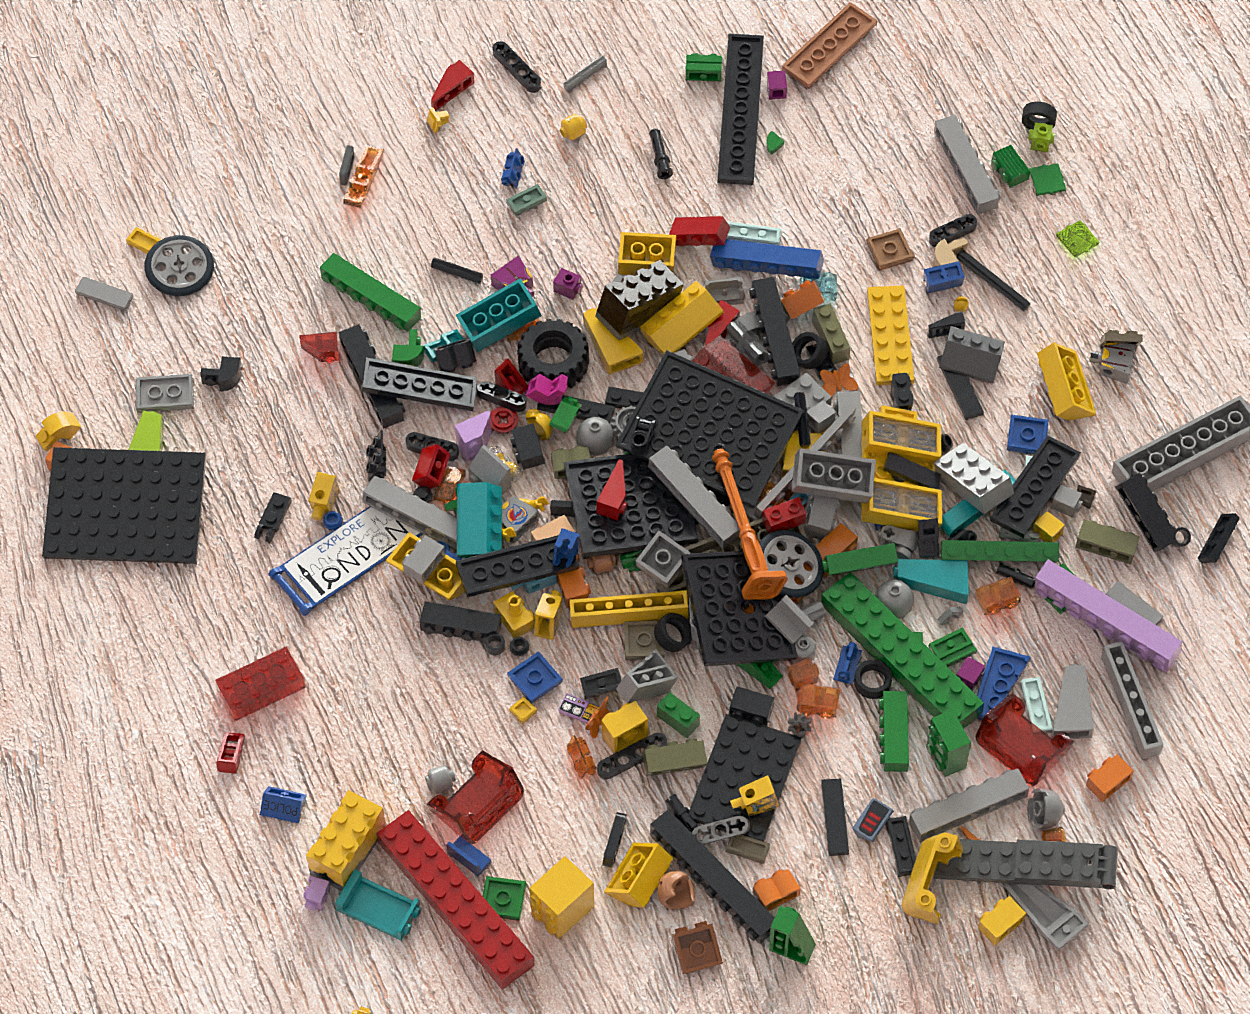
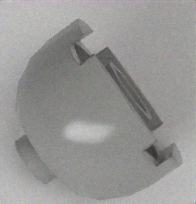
(596, 435)
(896, 597)
(1045, 808)

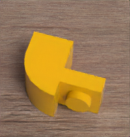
(55, 427)

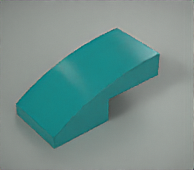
(446, 338)

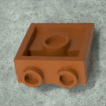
(696, 947)

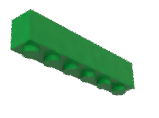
(370, 292)
(999, 551)

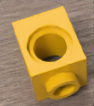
(1048, 527)

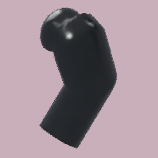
(964, 535)

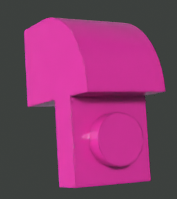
(546, 390)

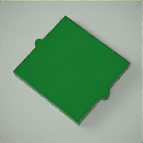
(1047, 179)

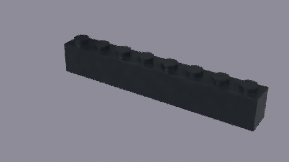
(713, 876)

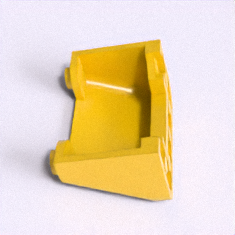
(918, 900)

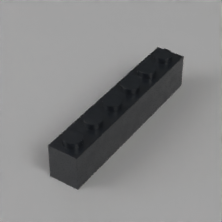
(775, 331)
(357, 349)

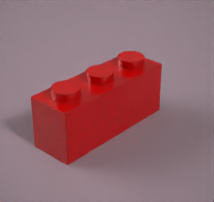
(700, 230)

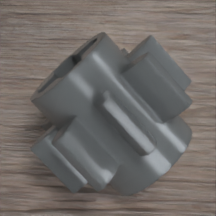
(799, 719)

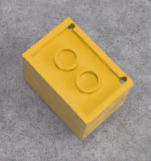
(561, 897)

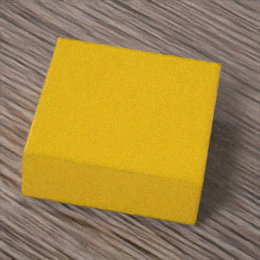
(523, 710)

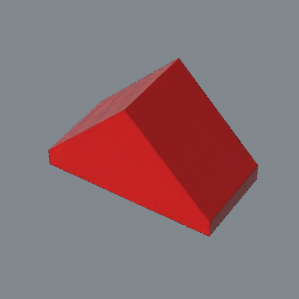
(509, 378)

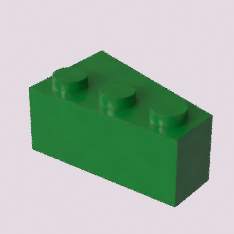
(791, 936)

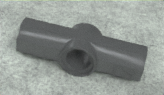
(747, 342)

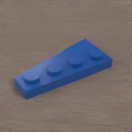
(1000, 676)

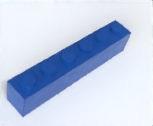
(768, 258)

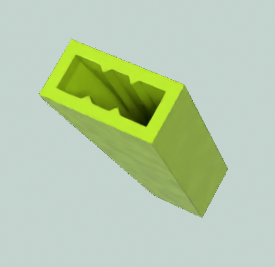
(148, 433)

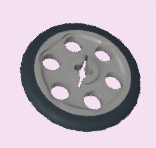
(182, 287)
(811, 556)

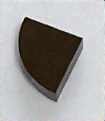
(1087, 495)

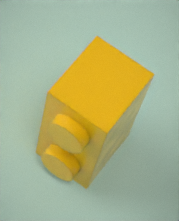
(1001, 920)

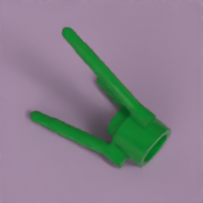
(629, 560)

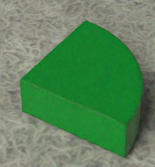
(773, 142)

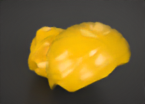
(541, 423)

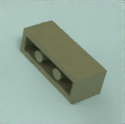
(832, 333)
(1107, 541)
(674, 757)

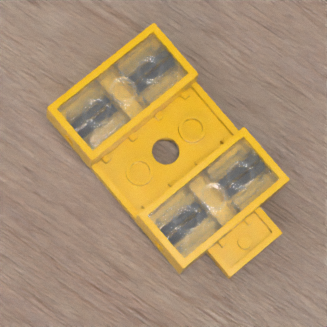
(913, 439)

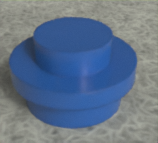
(332, 520)

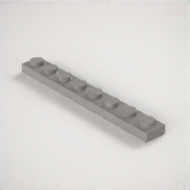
(821, 444)

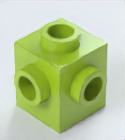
(1041, 137)

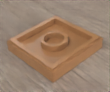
(890, 249)

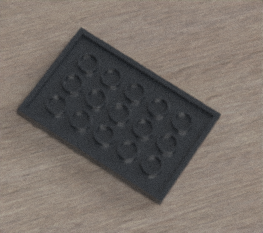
(739, 757)

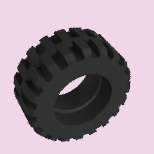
(549, 335)

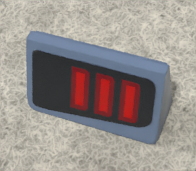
(872, 820)

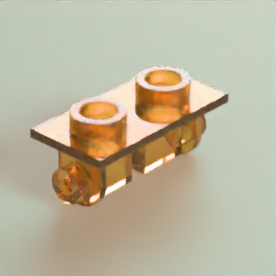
(577, 749)

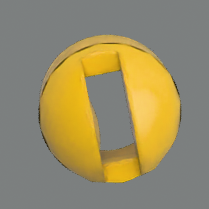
(961, 304)

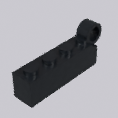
(1149, 515)
(463, 623)

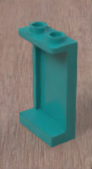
(377, 906)

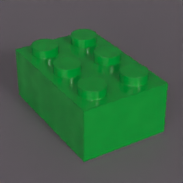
(948, 743)

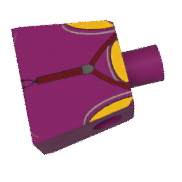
(511, 272)

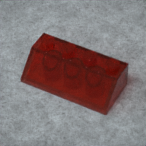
(727, 360)

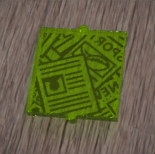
(1077, 238)

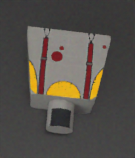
(1115, 361)

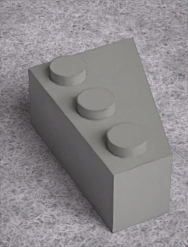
(647, 679)

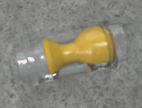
(516, 472)

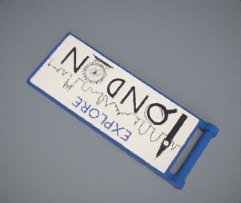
(341, 557)

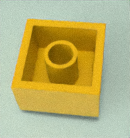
(624, 727)

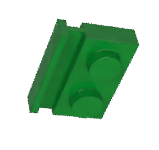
(953, 647)

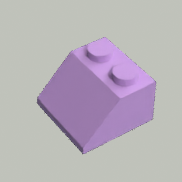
(473, 434)

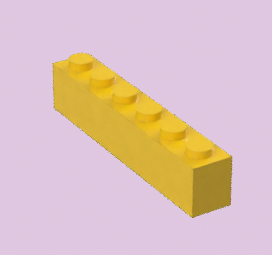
(627, 608)

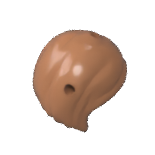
(675, 890)

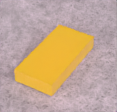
(141, 240)

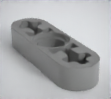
(736, 831)

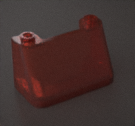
(1019, 742)
(481, 799)

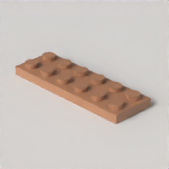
(829, 45)

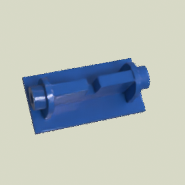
(514, 165)
(847, 663)

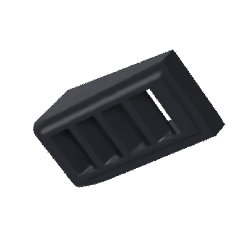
(942, 327)

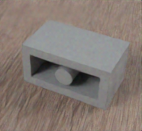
(423, 559)

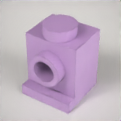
(316, 894)

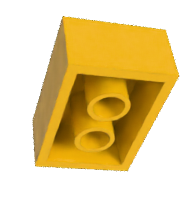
(643, 249)

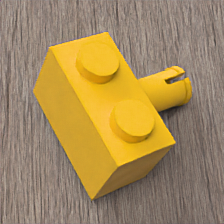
(514, 614)

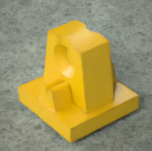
(437, 119)

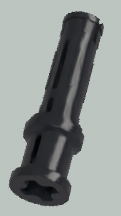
(661, 159)

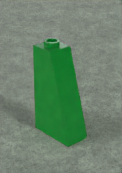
(860, 559)

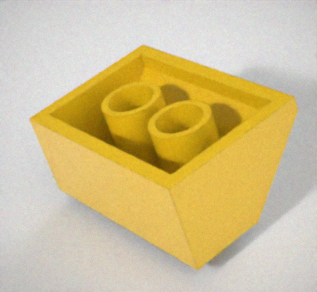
(639, 874)

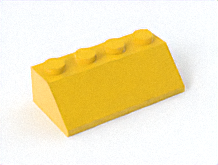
(681, 319)
(1065, 382)
(445, 577)

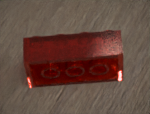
(260, 683)

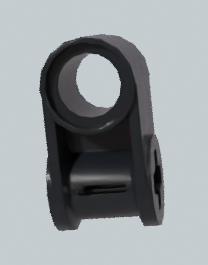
(642, 431)

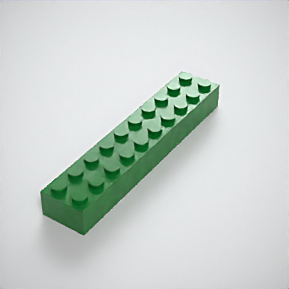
(900, 650)

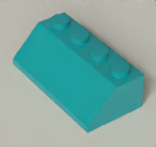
(478, 518)

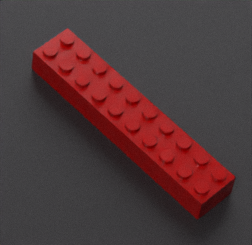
(455, 899)

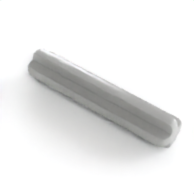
(585, 73)

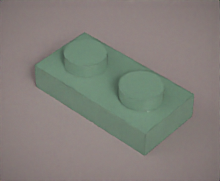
(526, 199)

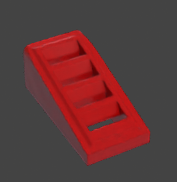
(230, 764)

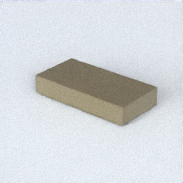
(748, 848)

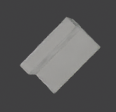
(789, 619)

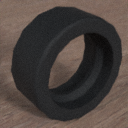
(1040, 109)
(819, 355)
(665, 640)
(872, 665)

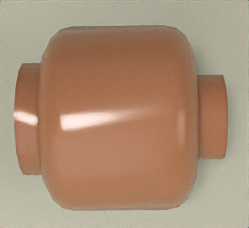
(602, 563)

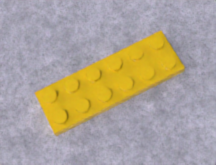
(889, 333)

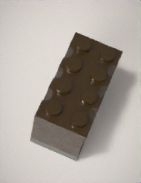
(637, 299)

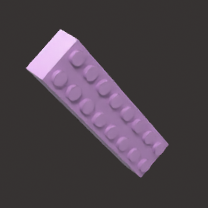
(1108, 616)

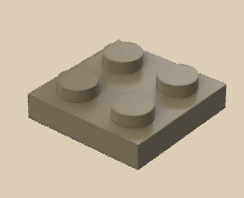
(1129, 337)
(640, 640)

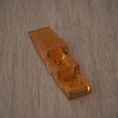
(364, 175)

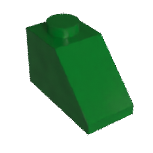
(566, 414)

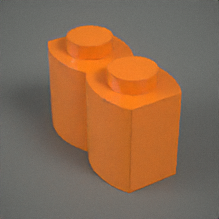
(776, 890)

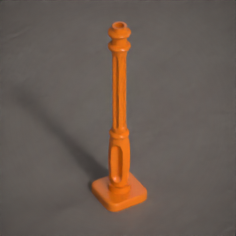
(762, 583)

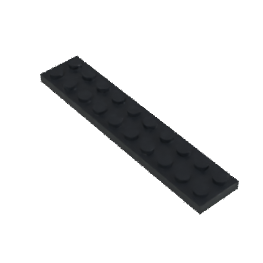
(740, 109)

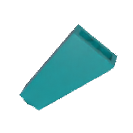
(935, 577)

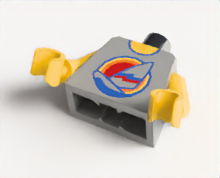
(520, 516)

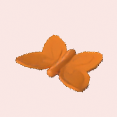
(838, 379)
(596, 717)

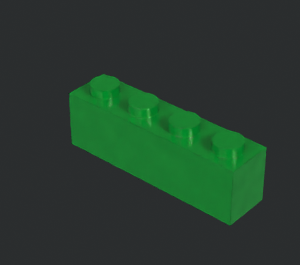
(895, 731)

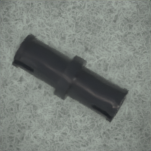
(1017, 575)
(681, 812)

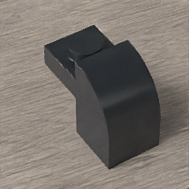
(226, 377)

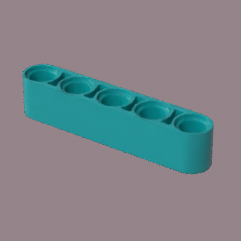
(962, 515)

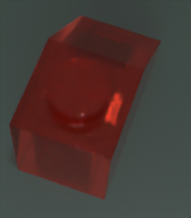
(321, 346)

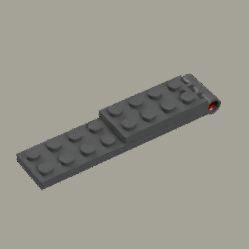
(1034, 863)

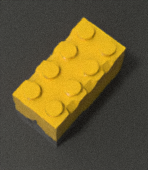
(346, 840)

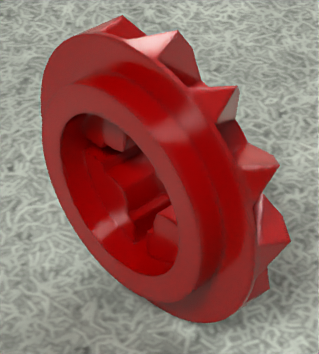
(503, 413)

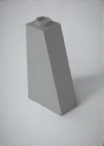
(1074, 706)

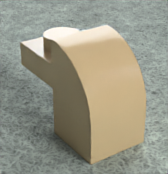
(947, 253)

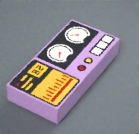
(577, 708)

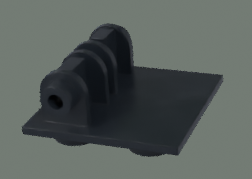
(376, 457)

